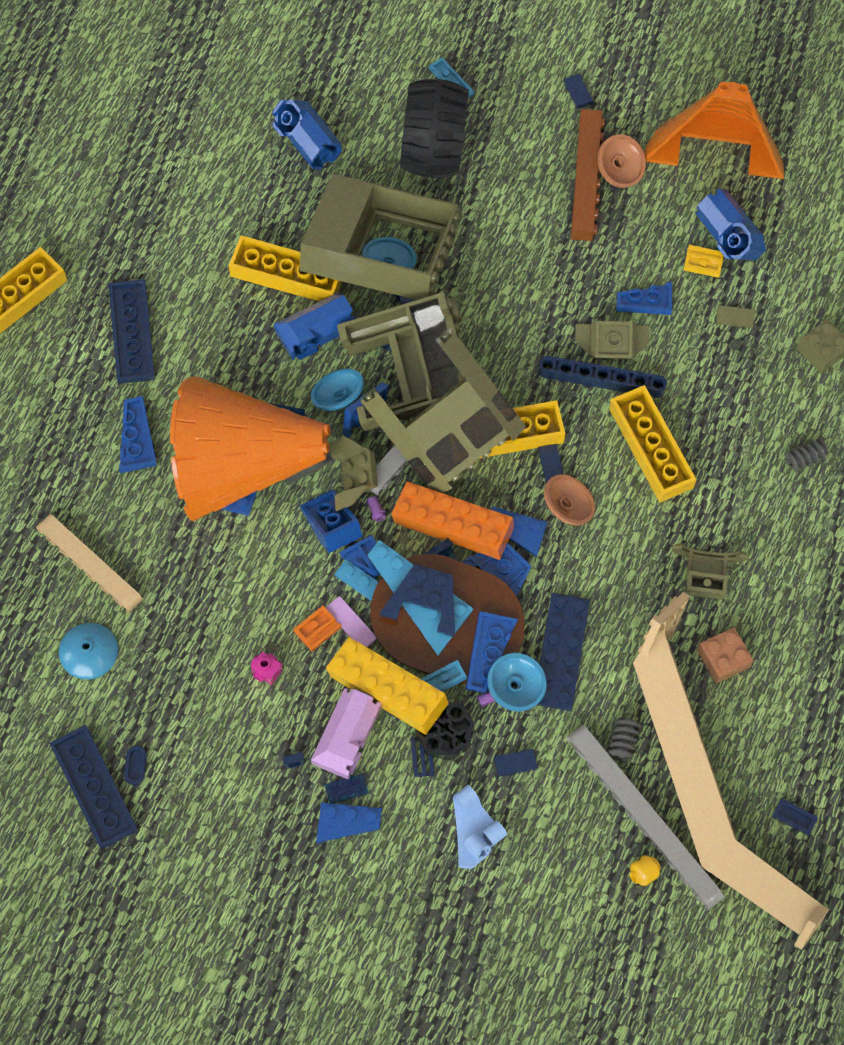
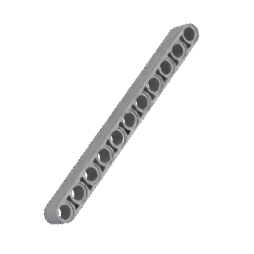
(646, 817)

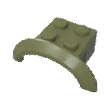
(707, 571)

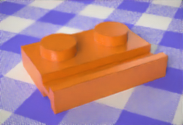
(317, 628)

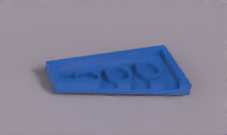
(137, 445)
(488, 645)

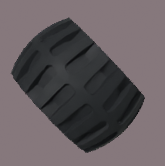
(434, 128)

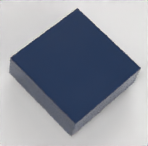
(293, 760)

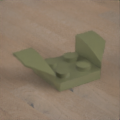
(612, 339)
(357, 470)

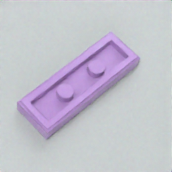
(351, 623)

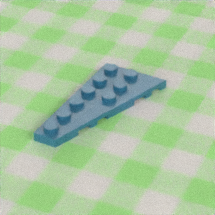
(394, 570)

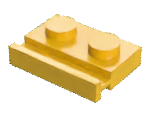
(703, 261)

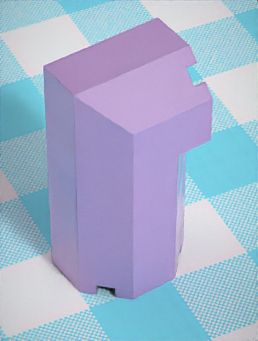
(346, 733)

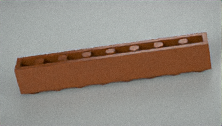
(586, 175)

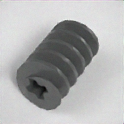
(806, 454)
(622, 739)

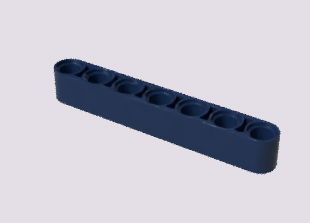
(594, 370)

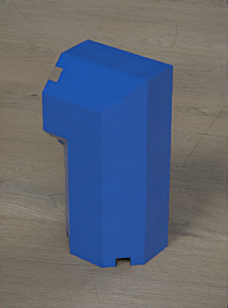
(306, 132)
(730, 227)
(313, 326)

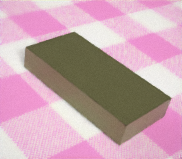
(735, 316)

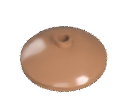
(629, 160)
(569, 500)

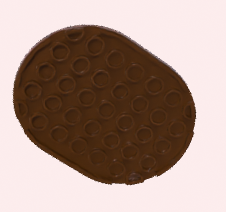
(473, 586)

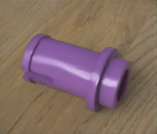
(378, 513)
(485, 699)

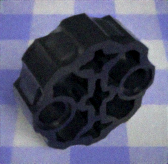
(457, 729)

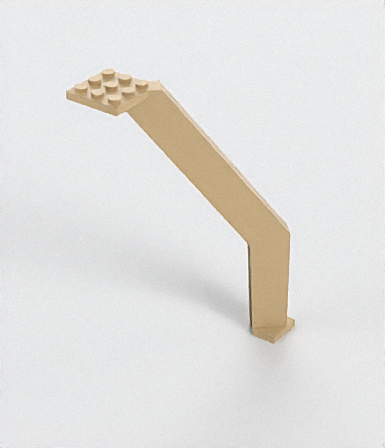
(699, 790)

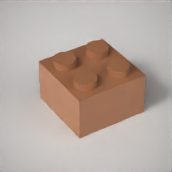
(725, 655)

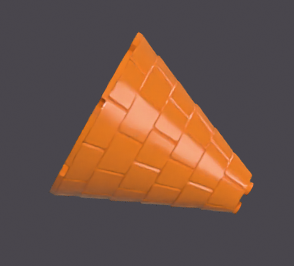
(725, 116)
(236, 445)

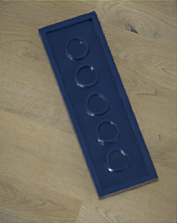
(131, 331)
(563, 649)
(93, 787)

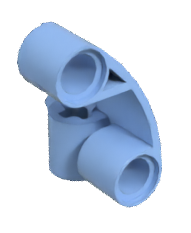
(475, 828)

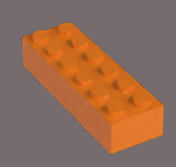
(453, 518)

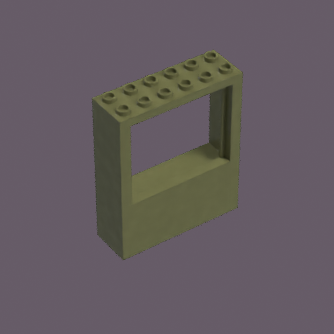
(345, 221)

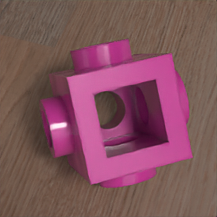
(266, 668)

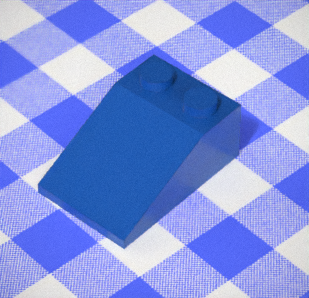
(331, 526)

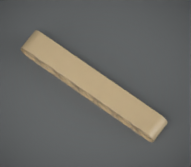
(87, 560)

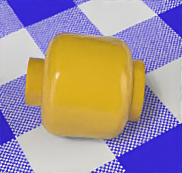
(644, 870)

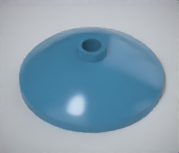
(390, 251)
(337, 390)
(88, 662)
(522, 672)

